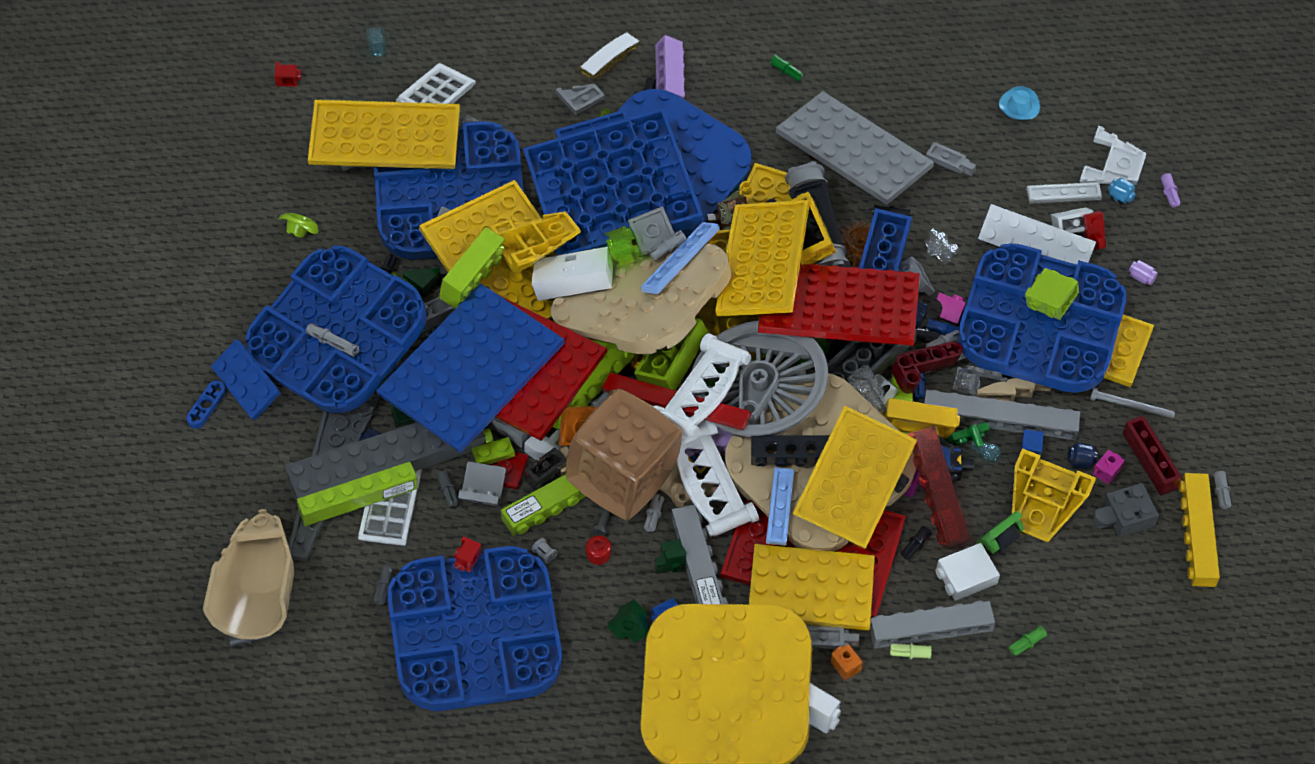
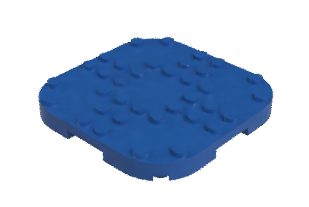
(711, 151)
(411, 196)
(354, 302)
(1027, 344)
(489, 654)

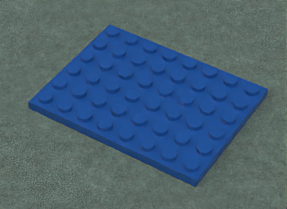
(470, 367)

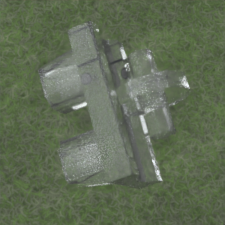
(940, 247)

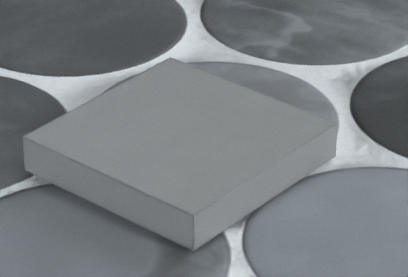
(651, 229)

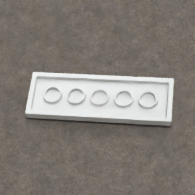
(1012, 228)

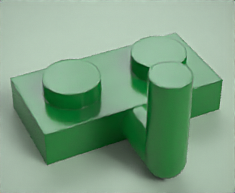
(975, 431)

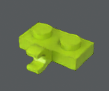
(492, 450)

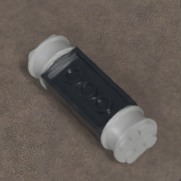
(810, 179)

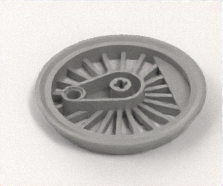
(762, 381)

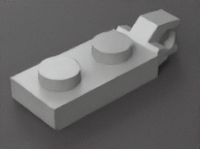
(950, 159)
(831, 637)

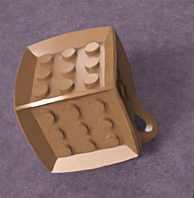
(623, 454)

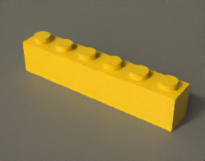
(1199, 530)

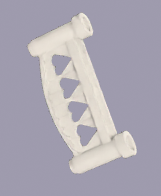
(715, 353)
(734, 512)

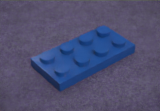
(245, 379)

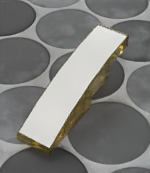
(607, 56)

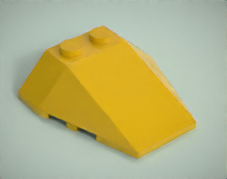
(534, 239)
(1047, 494)

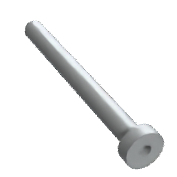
(1131, 404)

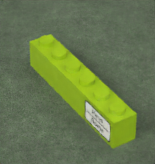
(357, 493)
(540, 505)

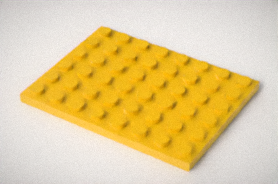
(458, 228)

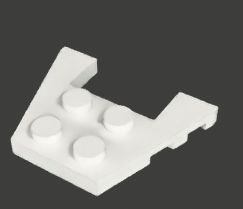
(1122, 162)

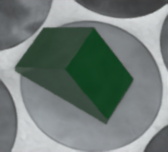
(424, 279)

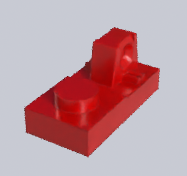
(1095, 228)

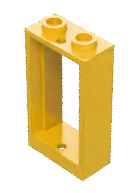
(824, 248)
(915, 416)

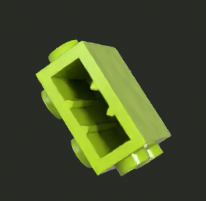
(1052, 293)

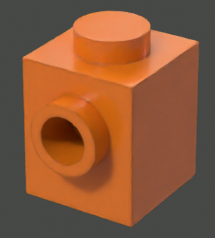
(846, 661)

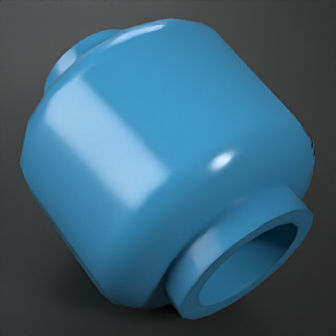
(1121, 191)

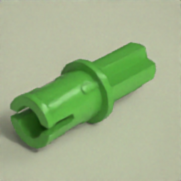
(1028, 641)

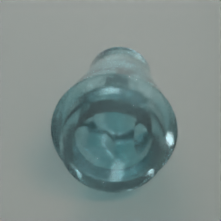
(989, 451)

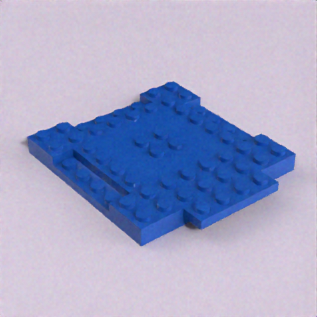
(611, 173)

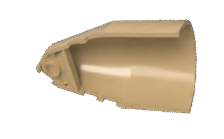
(251, 580)

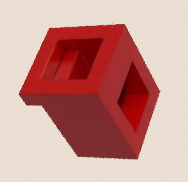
(287, 75)
(467, 554)

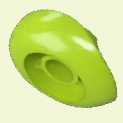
(299, 224)

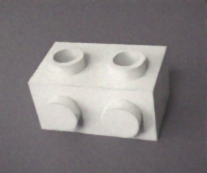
(1070, 220)

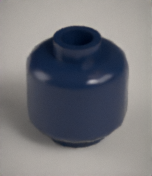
(1082, 455)

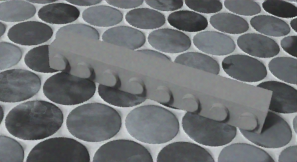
(1009, 414)

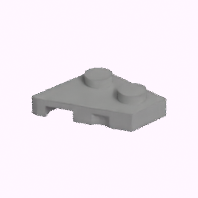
(581, 97)

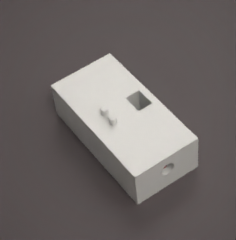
(573, 273)

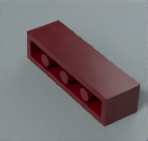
(1151, 455)

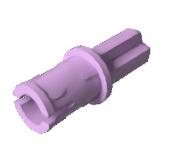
(1170, 190)

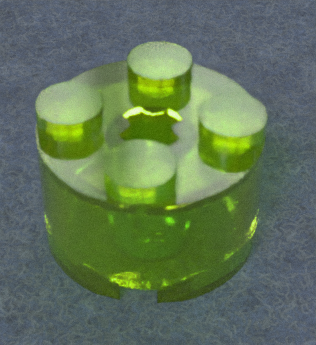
(621, 246)

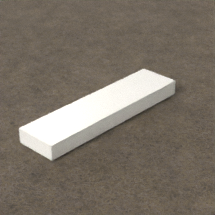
(1064, 192)

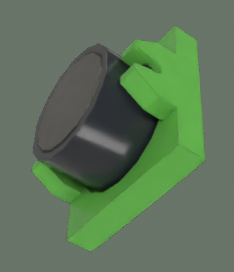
(1003, 534)

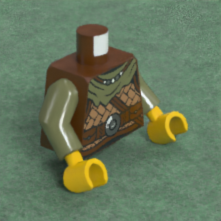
(726, 208)

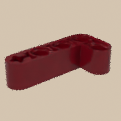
(910, 365)

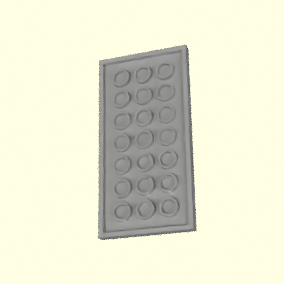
(854, 147)

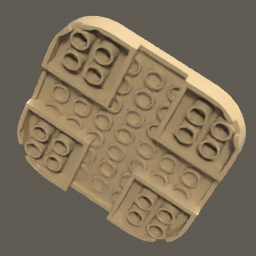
(643, 320)
(756, 482)

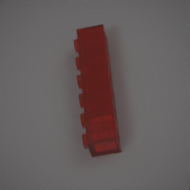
(938, 488)

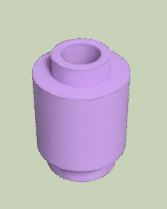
(1143, 272)

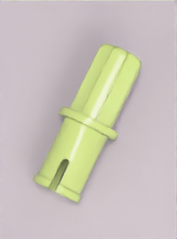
(910, 651)

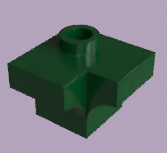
(671, 558)
(629, 622)

